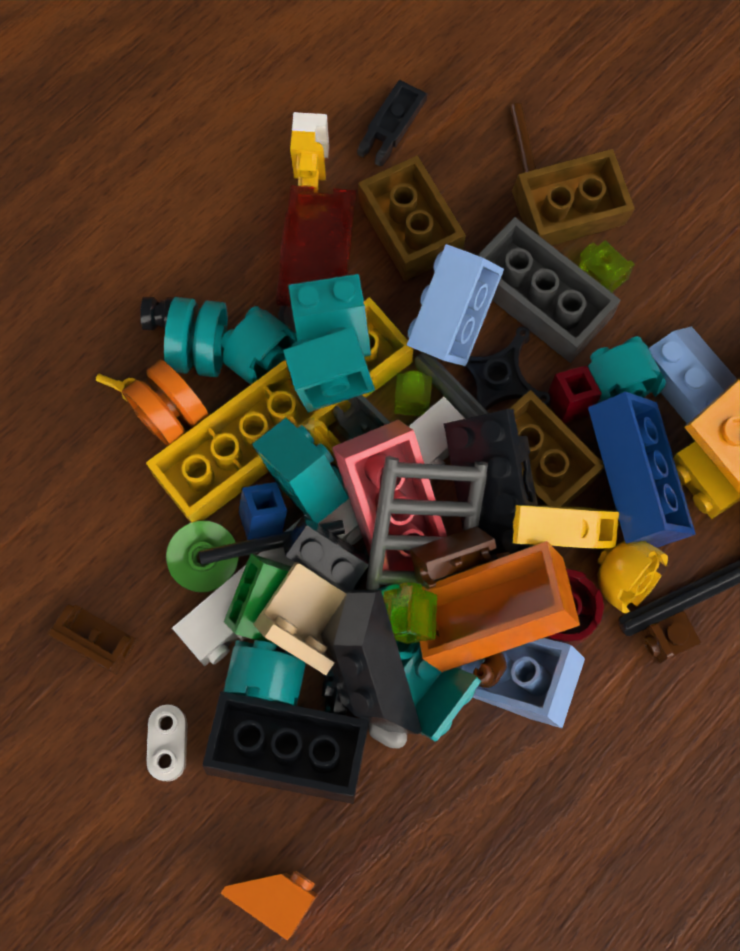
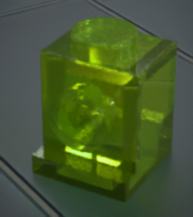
(613, 271)
(412, 388)

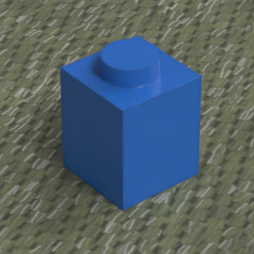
(262, 510)

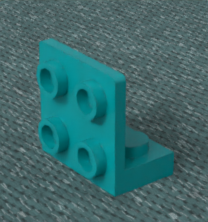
(437, 694)

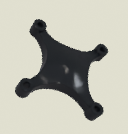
(499, 374)

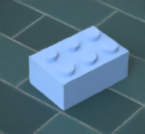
(454, 305)

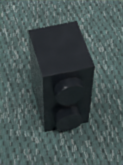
(325, 554)

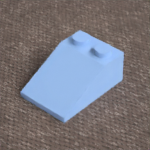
(536, 681)

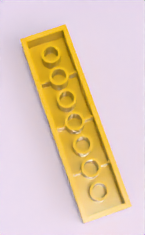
(218, 456)

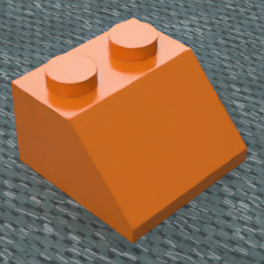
(275, 900)

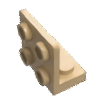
(299, 615)

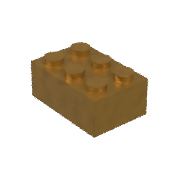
(574, 198)
(409, 216)
(557, 457)

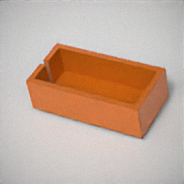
(500, 607)

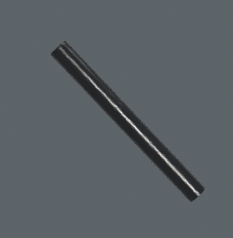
(258, 544)

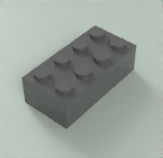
(548, 291)

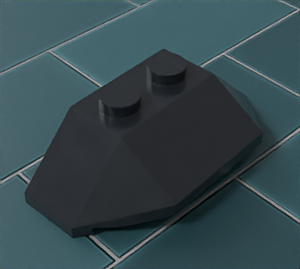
(369, 663)

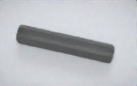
(449, 386)

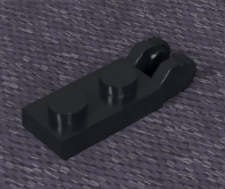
(392, 120)

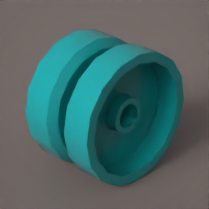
(195, 336)

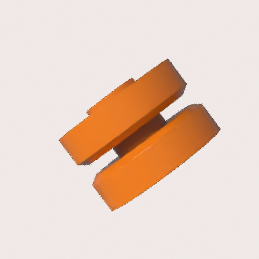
(169, 401)

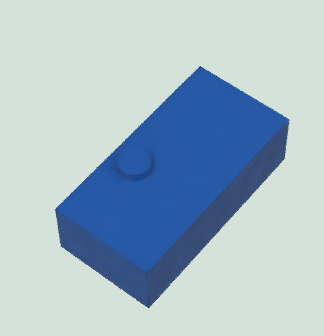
(641, 470)

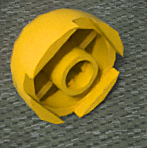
(629, 573)

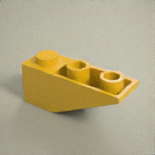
(565, 526)

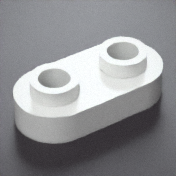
(167, 742)

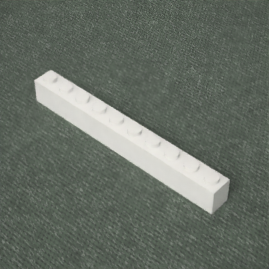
(204, 626)

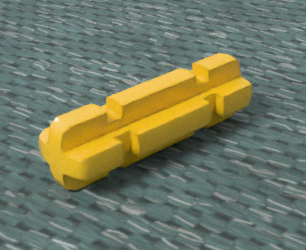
(321, 435)

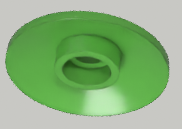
(184, 552)

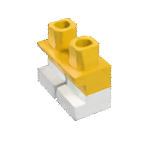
(309, 148)

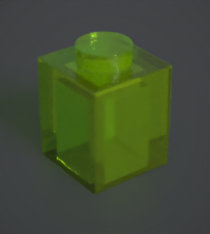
(411, 612)

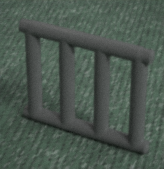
(388, 505)

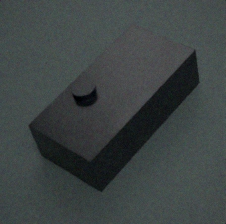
(286, 747)

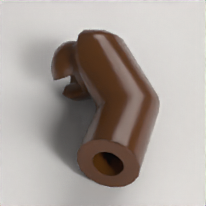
(491, 670)

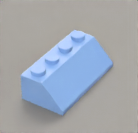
(691, 372)

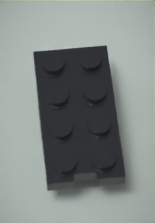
(496, 441)

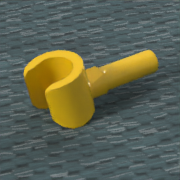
(117, 385)

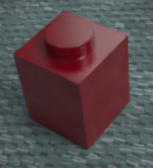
(573, 394)

